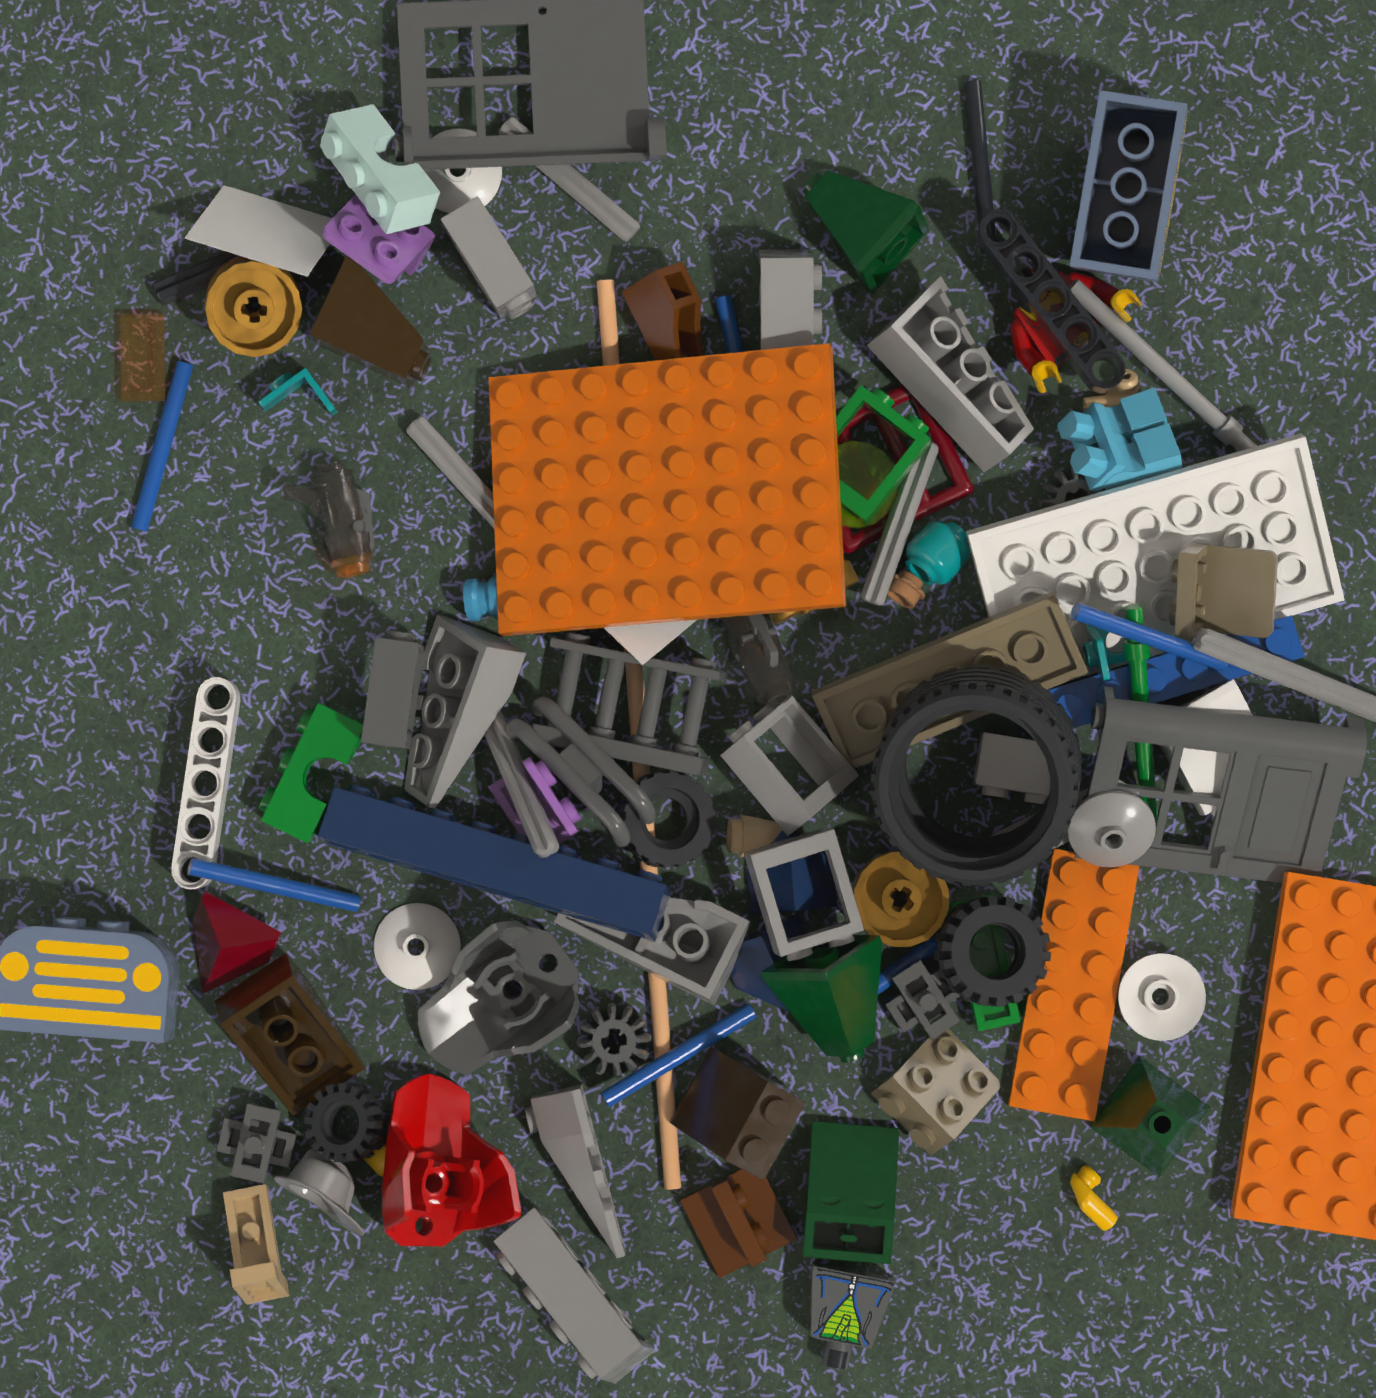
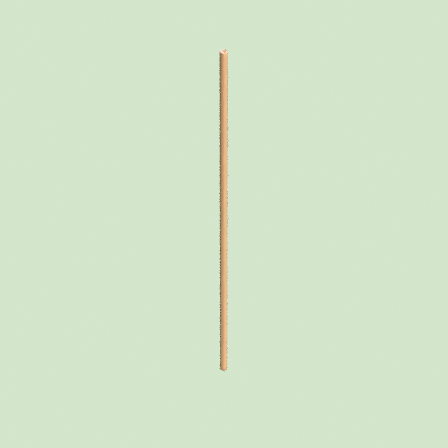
(635, 697)

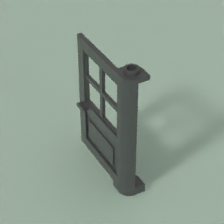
(582, 77)
(1274, 795)

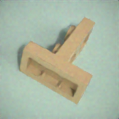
(254, 1245)

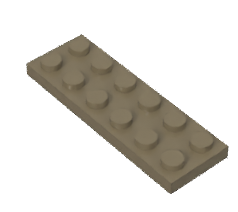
(1024, 638)

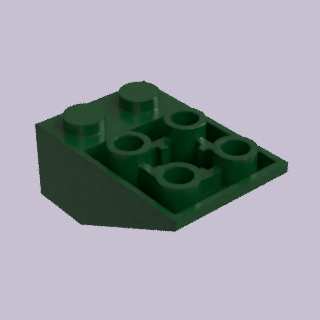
(851, 1192)

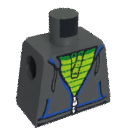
(846, 1309)

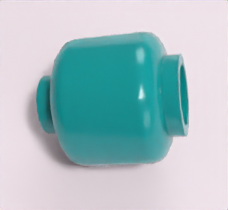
(937, 552)

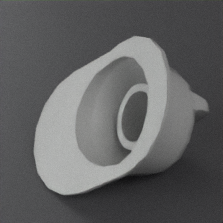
(325, 1185)

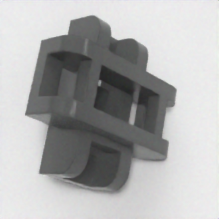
(924, 1003)
(254, 1146)

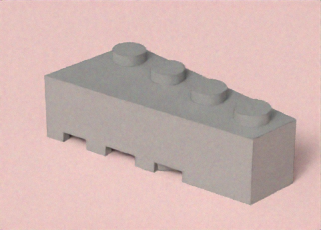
(951, 376)

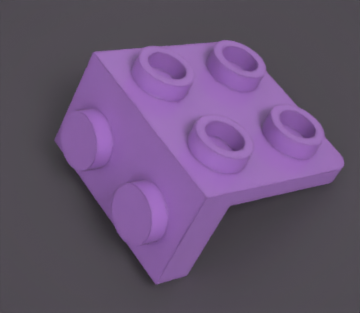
(367, 244)
(560, 814)

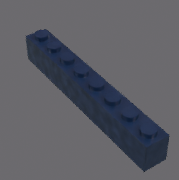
(495, 863)

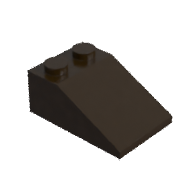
(287, 1033)

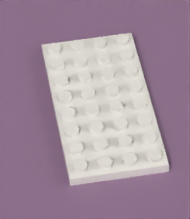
(1123, 540)

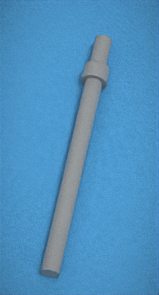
(1225, 427)

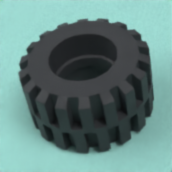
(1028, 958)

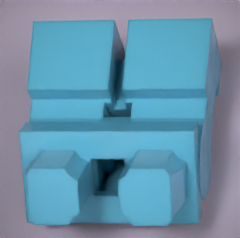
(1121, 441)

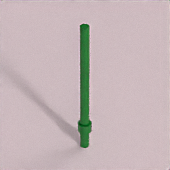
(1137, 654)

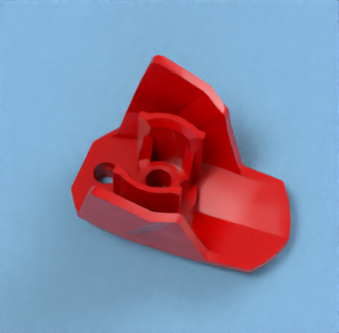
(441, 1168)

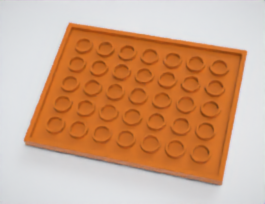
(666, 491)

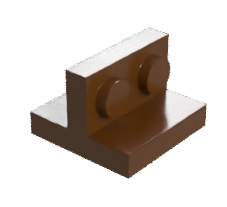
(738, 1221)

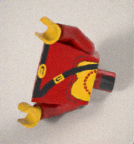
(1034, 347)

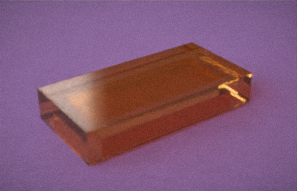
(143, 358)

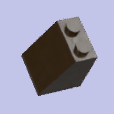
(369, 328)
(737, 1112)

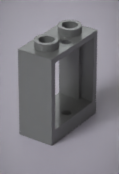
(393, 691)

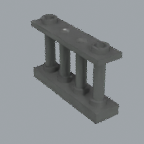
(643, 745)

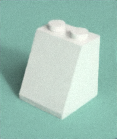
(1205, 770)

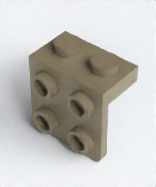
(1224, 591)
(937, 1091)

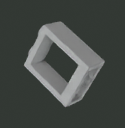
(490, 259)
(809, 748)
(788, 850)

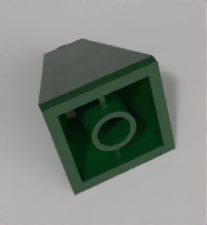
(866, 224)
(833, 994)
(1133, 1107)

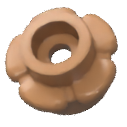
(906, 589)

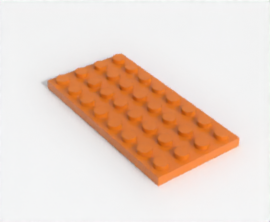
(1313, 1077)

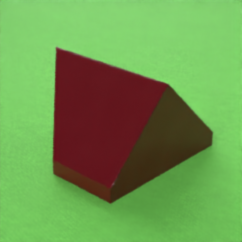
(229, 942)

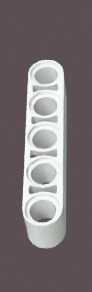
(197, 762)

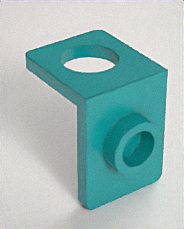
(287, 384)
(1097, 653)

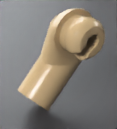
(1127, 387)

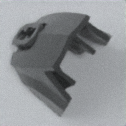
(474, 1015)

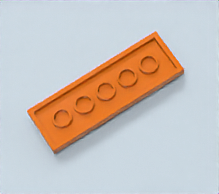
(1074, 1005)

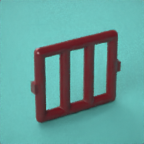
(929, 504)

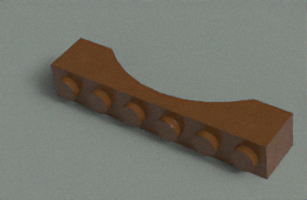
(667, 312)

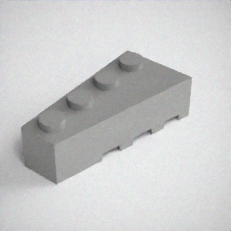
(788, 298)
(571, 1297)

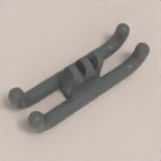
(582, 768)

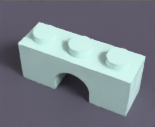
(393, 194)

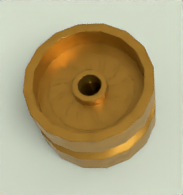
(252, 331)
(903, 925)

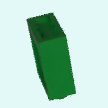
(910, 426)

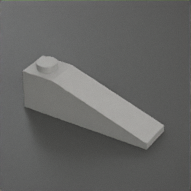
(466, 690)
(691, 951)
(570, 1139)

